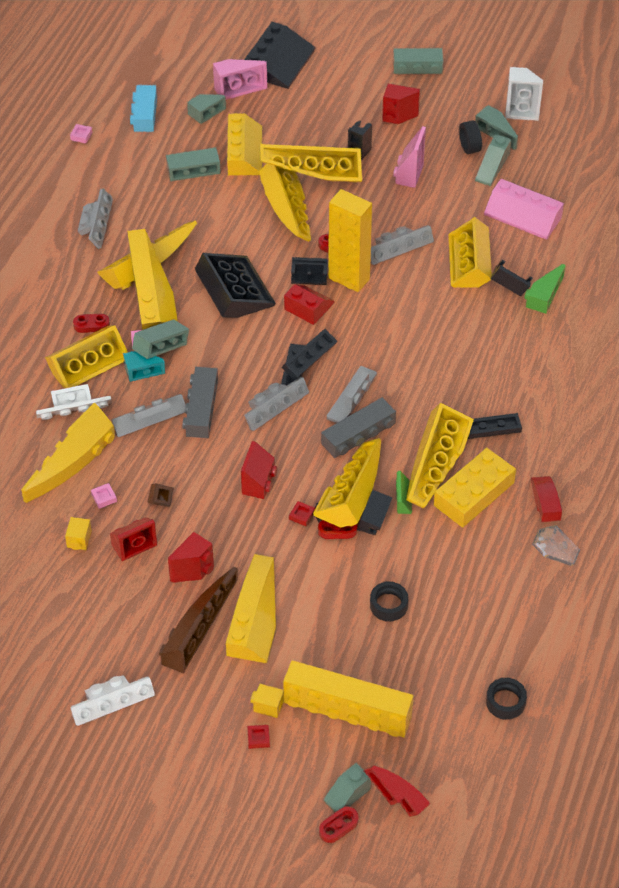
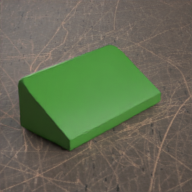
(402, 486)

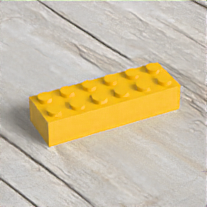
(349, 240)
(348, 699)

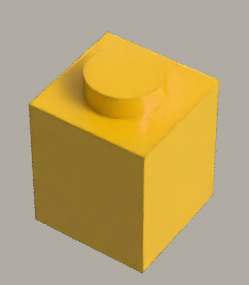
(78, 533)
(267, 700)

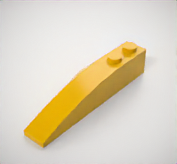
(318, 162)
(286, 198)
(121, 273)
(152, 286)
(83, 443)
(438, 451)
(349, 495)
(254, 615)

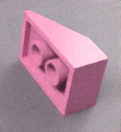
(239, 77)
(411, 161)

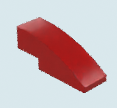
(546, 499)
(397, 790)

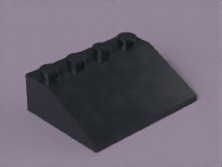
(283, 52)
(233, 284)

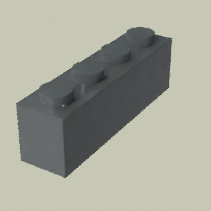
(201, 402)
(358, 427)

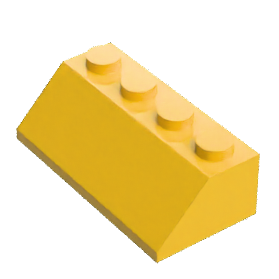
(243, 145)
(470, 255)
(87, 357)

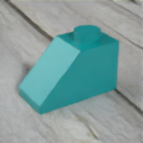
(139, 367)

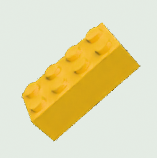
(474, 487)

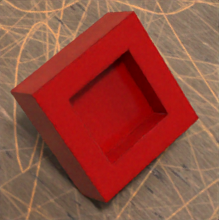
(301, 513)
(258, 736)

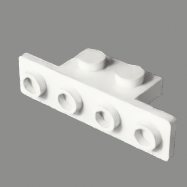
(71, 400)
(111, 697)

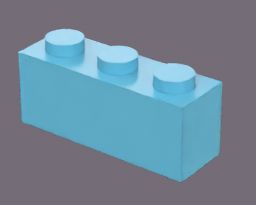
(144, 108)

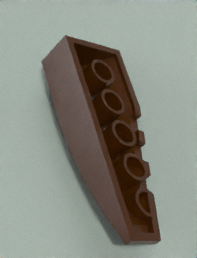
(196, 622)

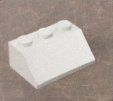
(523, 94)

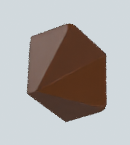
(160, 495)

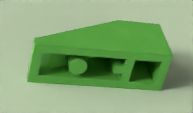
(544, 290)

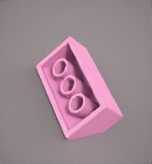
(524, 209)

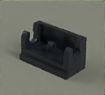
(360, 138)
(309, 271)
(510, 280)
(374, 512)

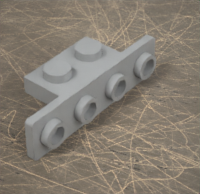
(95, 218)
(399, 242)
(352, 394)
(274, 401)
(149, 415)

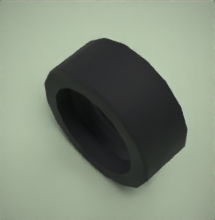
(470, 137)
(389, 588)
(502, 712)

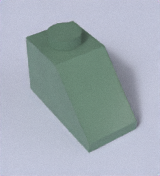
(206, 106)
(348, 788)

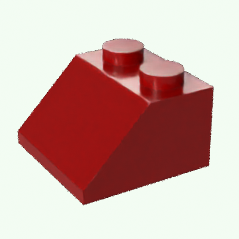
(400, 103)
(306, 303)
(257, 472)
(134, 538)
(191, 560)

